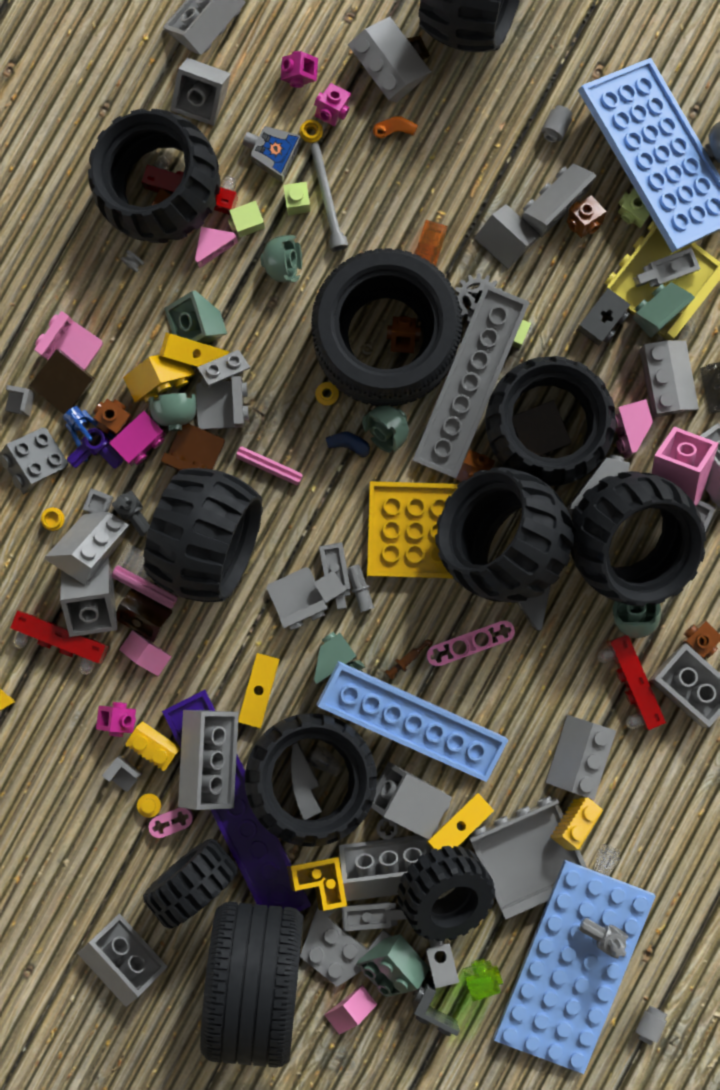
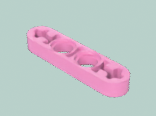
(471, 646)

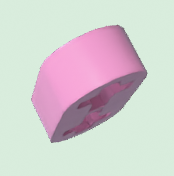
(173, 827)

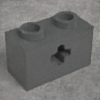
(610, 305)

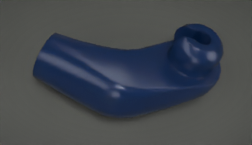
(350, 441)

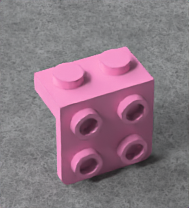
(69, 338)

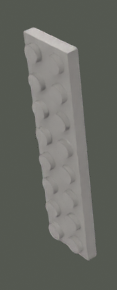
(471, 380)

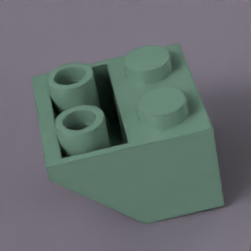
(394, 966)

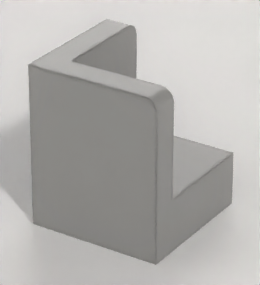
(19, 400)
(122, 773)

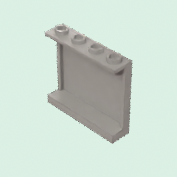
(523, 855)

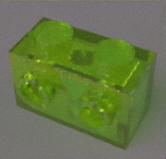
(482, 979)

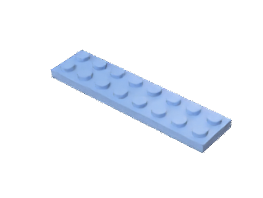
(411, 721)

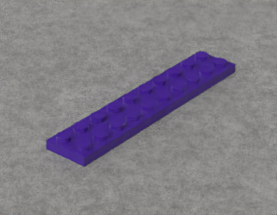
(252, 846)

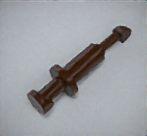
(406, 660)

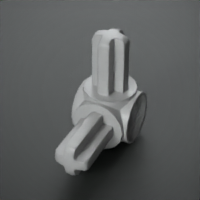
(609, 938)

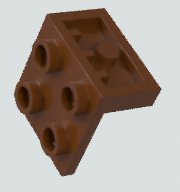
(193, 449)

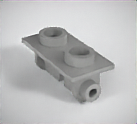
(222, 368)

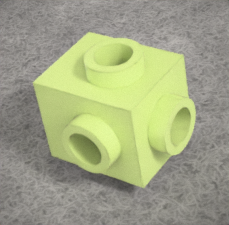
(633, 209)

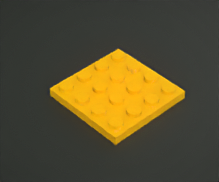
(404, 529)

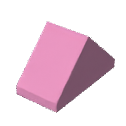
(212, 244)
(145, 653)
(351, 1010)

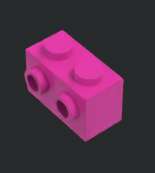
(138, 439)

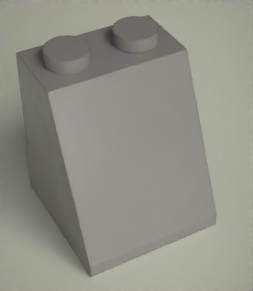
(608, 467)
(89, 606)
(410, 801)

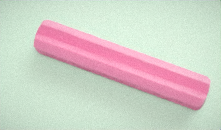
(269, 465)
(144, 587)

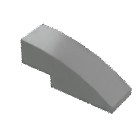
(303, 783)

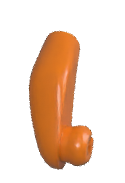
(393, 125)

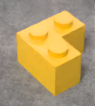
(156, 376)
(325, 877)

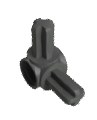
(130, 509)

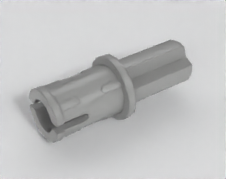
(360, 588)

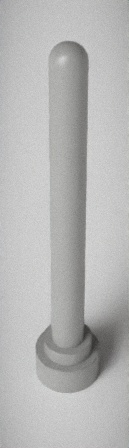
(337, 239)

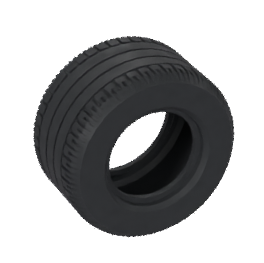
(391, 276)
(251, 984)

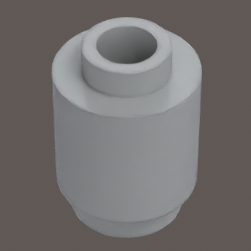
(557, 123)
(651, 1025)

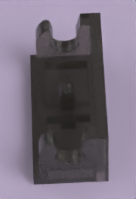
(711, 384)

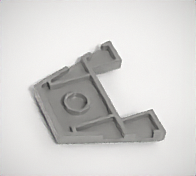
(333, 949)

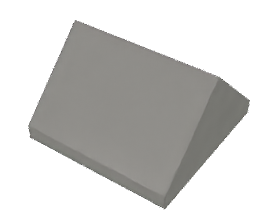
(506, 236)

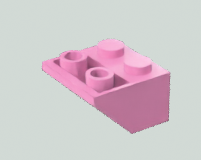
(632, 426)

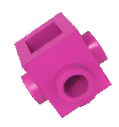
(299, 69)
(332, 104)
(116, 719)

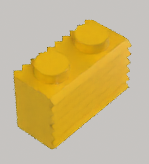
(153, 746)
(576, 823)

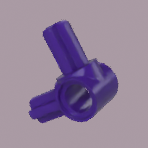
(104, 449)

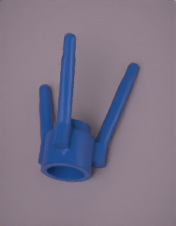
(76, 420)

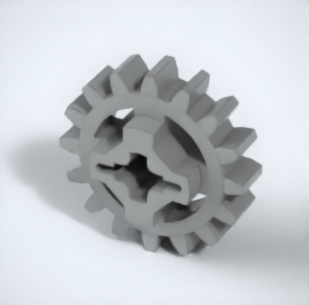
(470, 294)

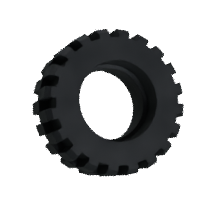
(434, 876)
(190, 883)

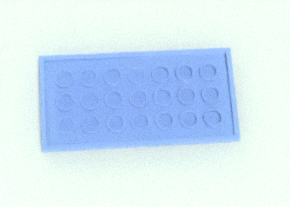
(657, 151)
(565, 977)

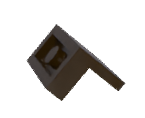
(142, 614)

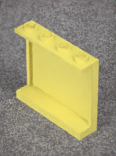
(654, 248)

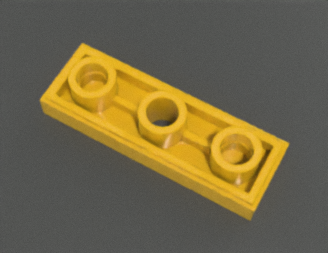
(182, 350)
(255, 705)
(469, 816)

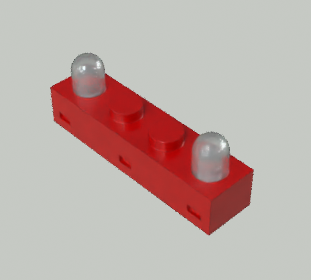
(158, 177)
(52, 634)
(636, 682)

